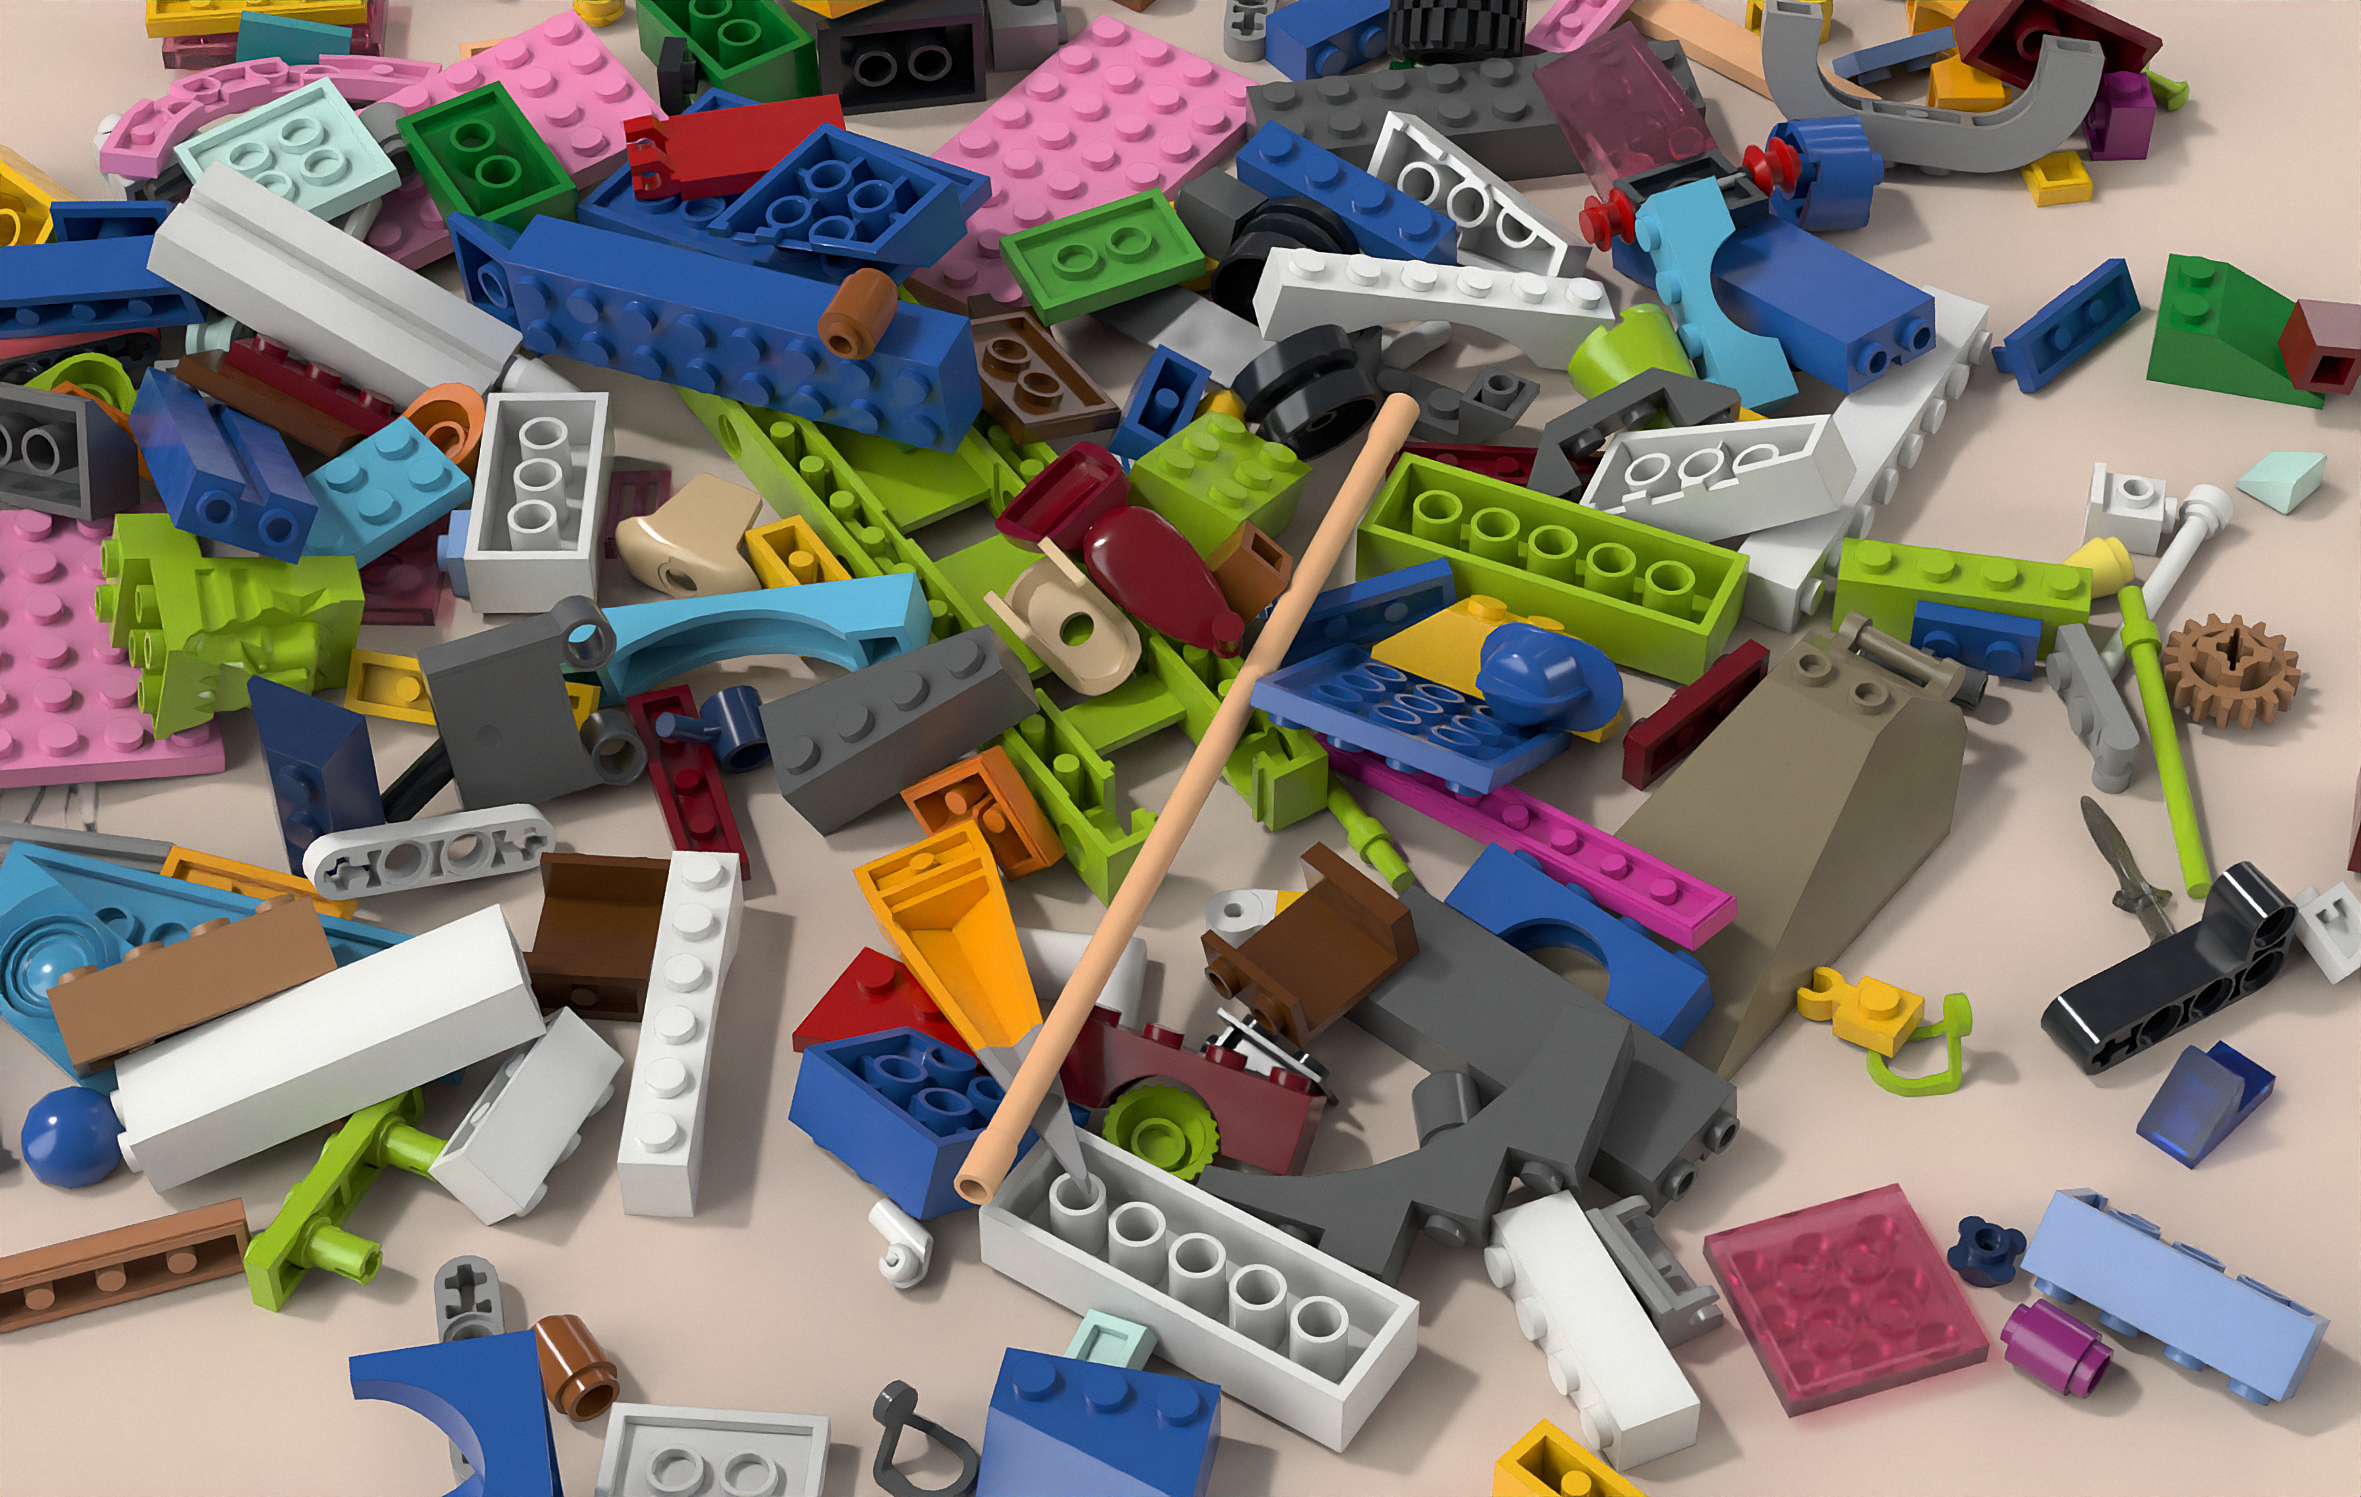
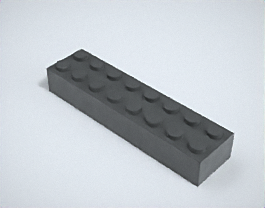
(1480, 106)

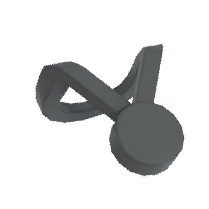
(894, 1409)

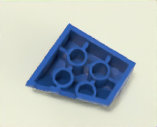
(850, 202)
(901, 1113)
(1096, 1431)

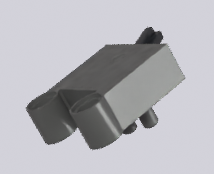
(511, 720)

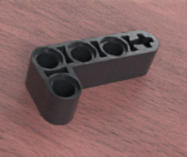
(2181, 978)

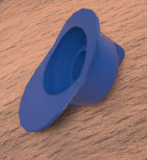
(1547, 679)

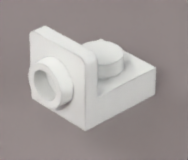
(2330, 929)

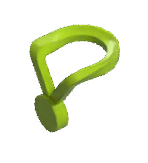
(1956, 1024)

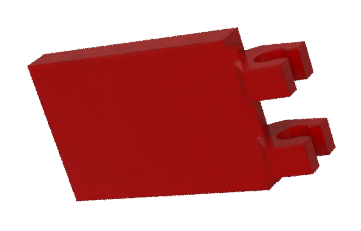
(721, 148)

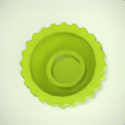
(1163, 1129)

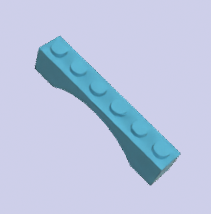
(834, 621)

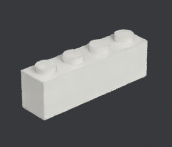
(1592, 1331)

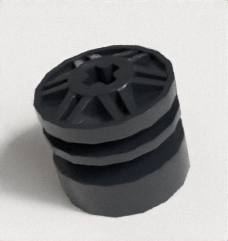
(1279, 223)

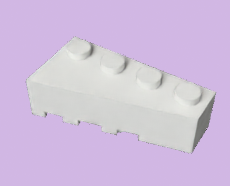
(1494, 221)

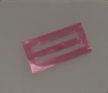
(641, 480)

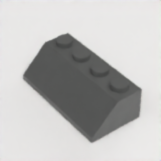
(64, 455)

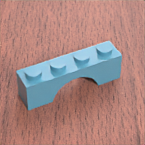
(1682, 234)

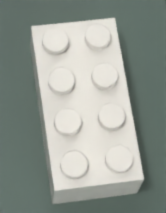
(539, 500)

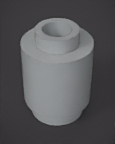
(381, 124)

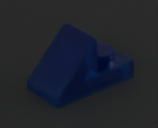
(2204, 1102)

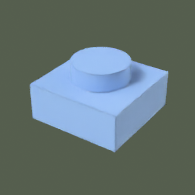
(452, 551)

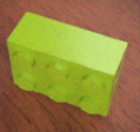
(1216, 479)

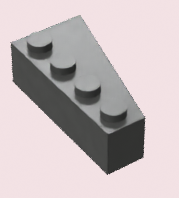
(893, 724)

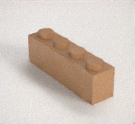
(187, 983)

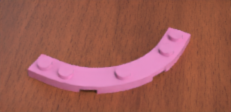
(151, 129)

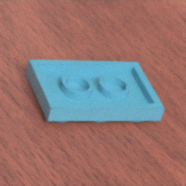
(382, 493)

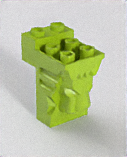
(220, 620)

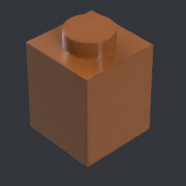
(1250, 570)

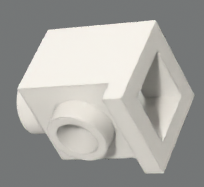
(2128, 509)

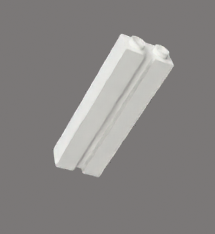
(326, 292)
(325, 1049)

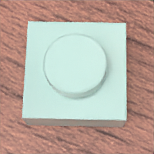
(1111, 1341)

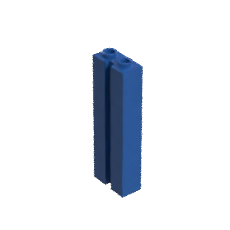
(1820, 302)
(221, 470)

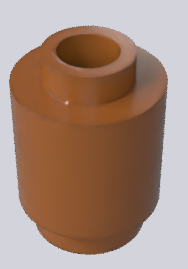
(859, 314)
(575, 1368)

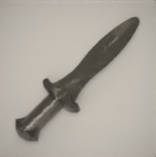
(2135, 893)

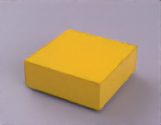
(2057, 179)

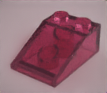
(1621, 108)

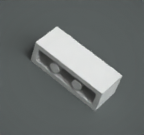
(528, 1119)

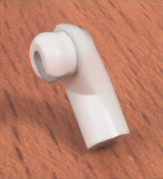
(1415, 343)
(909, 1244)

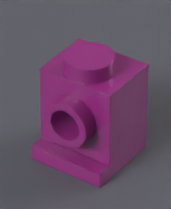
(2120, 118)

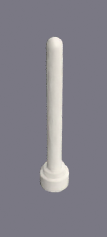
(2202, 516)

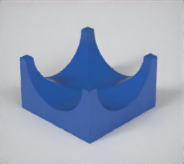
(483, 1397)

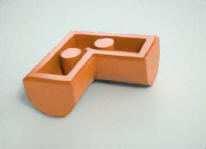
(998, 801)

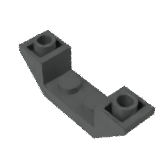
(1627, 405)
(1447, 415)

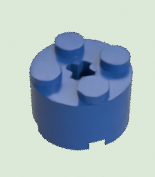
(1834, 176)

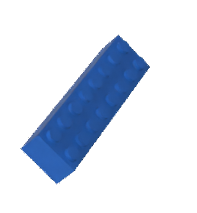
(738, 333)

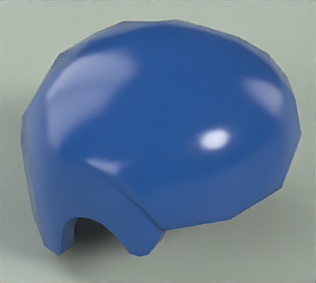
(72, 1137)

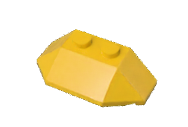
(1450, 644)

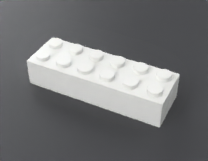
(1208, 1282)

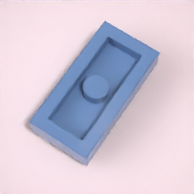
(1915, 51)

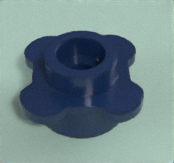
(1981, 1266)

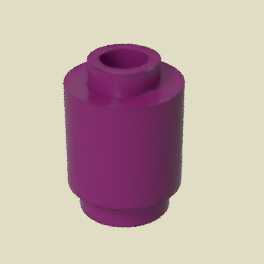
(2056, 1348)

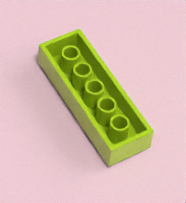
(1609, 580)

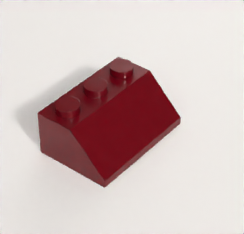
(2008, 35)

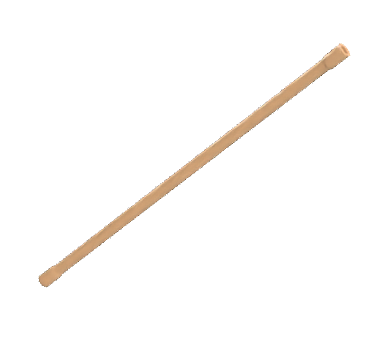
(998, 1144)

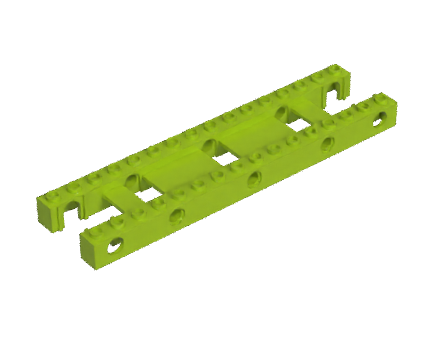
(868, 493)

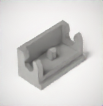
(1654, 1275)

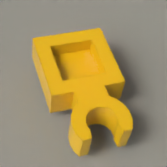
(1865, 1014)

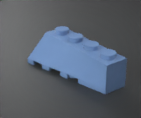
(2173, 1295)

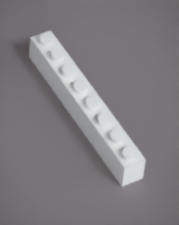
(1883, 434)

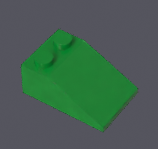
(487, 160)
(2222, 333)

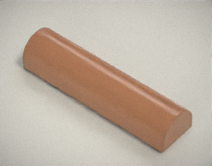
(122, 1264)

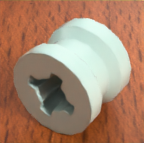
(216, 333)

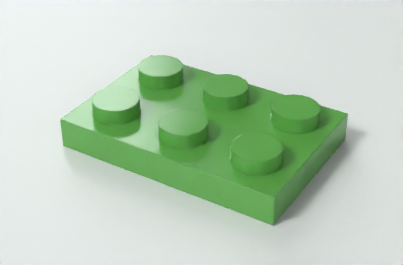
(1102, 256)

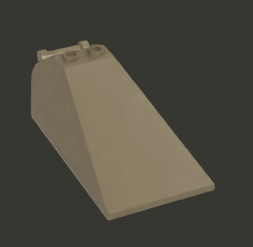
(1805, 813)

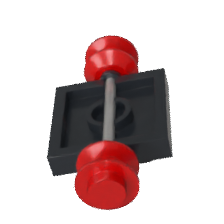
(1743, 189)

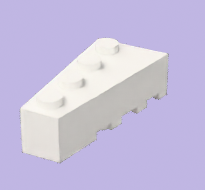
(1724, 476)

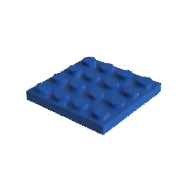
(1405, 719)

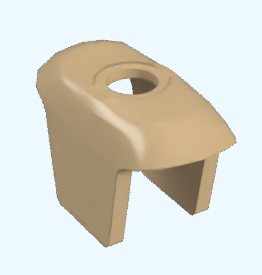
(693, 540)
(1044, 603)

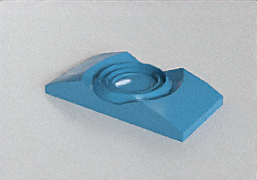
(42, 938)

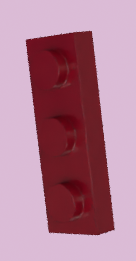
(312, 384)
(1691, 714)

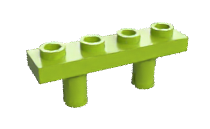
(315, 1209)

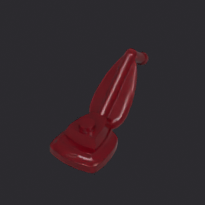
(1126, 549)

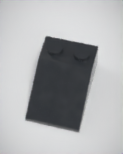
(904, 55)

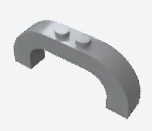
(1926, 135)

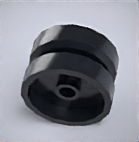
(1308, 392)

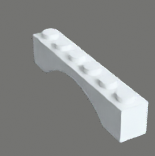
(1532, 311)
(668, 1090)

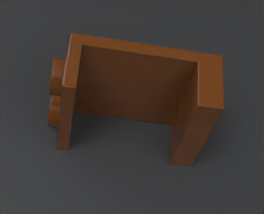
(597, 934)
(1317, 952)

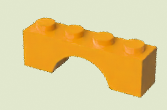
(1950, 81)

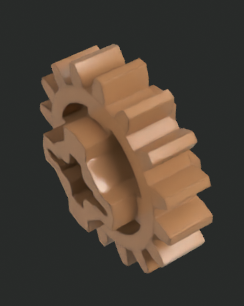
(2230, 671)

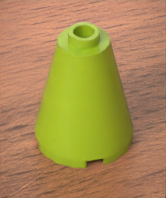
(1627, 350)

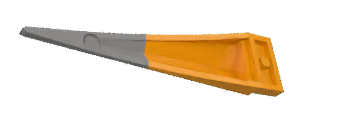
(957, 936)

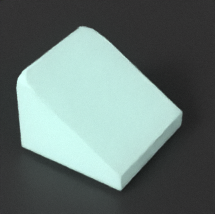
(2284, 478)

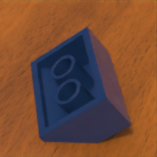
(314, 767)

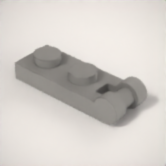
(2093, 707)

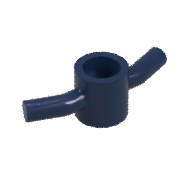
(730, 724)

